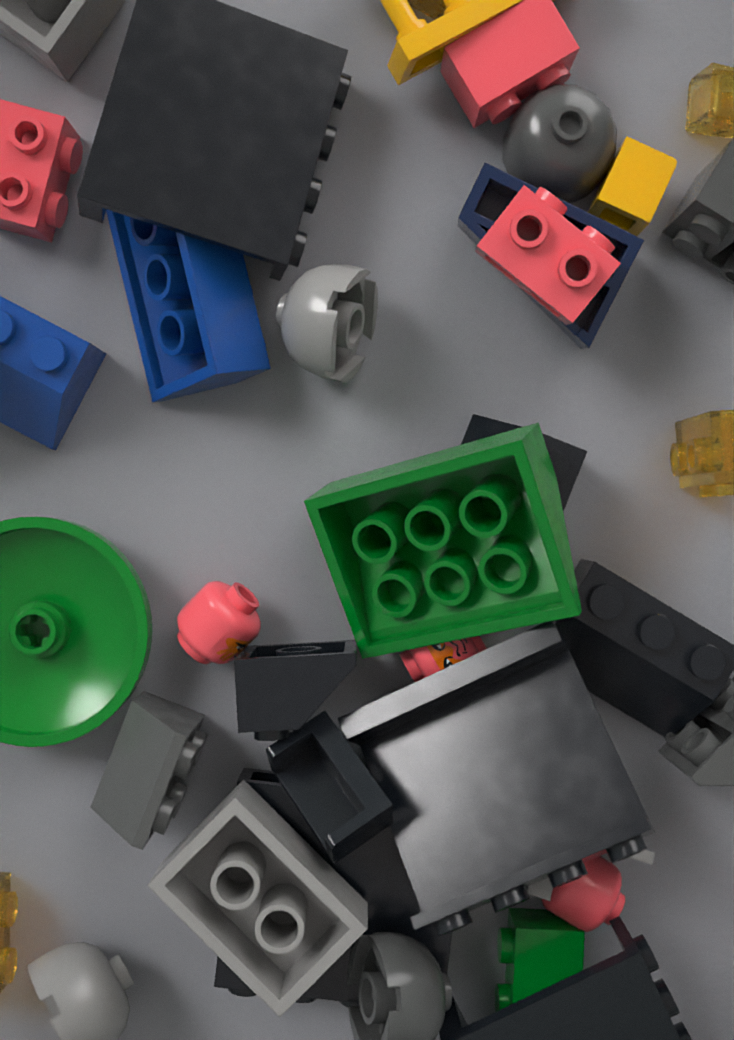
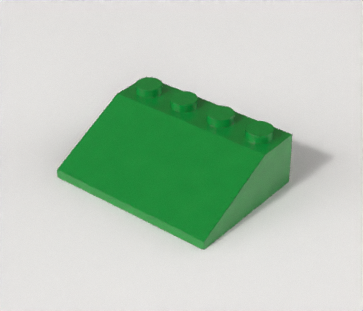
(449, 544)

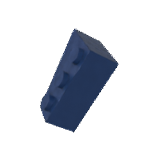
(492, 195)

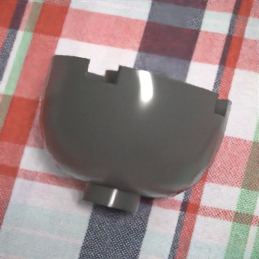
(561, 141)
(399, 989)

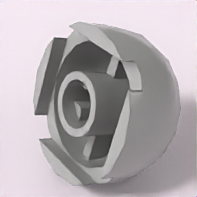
(326, 318)
(83, 991)

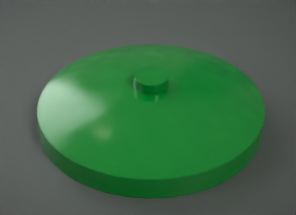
(68, 630)

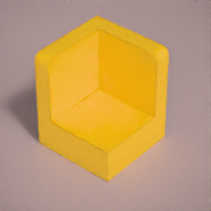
(633, 186)

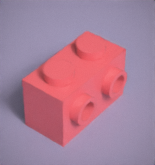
(509, 60)
(35, 168)
(548, 253)

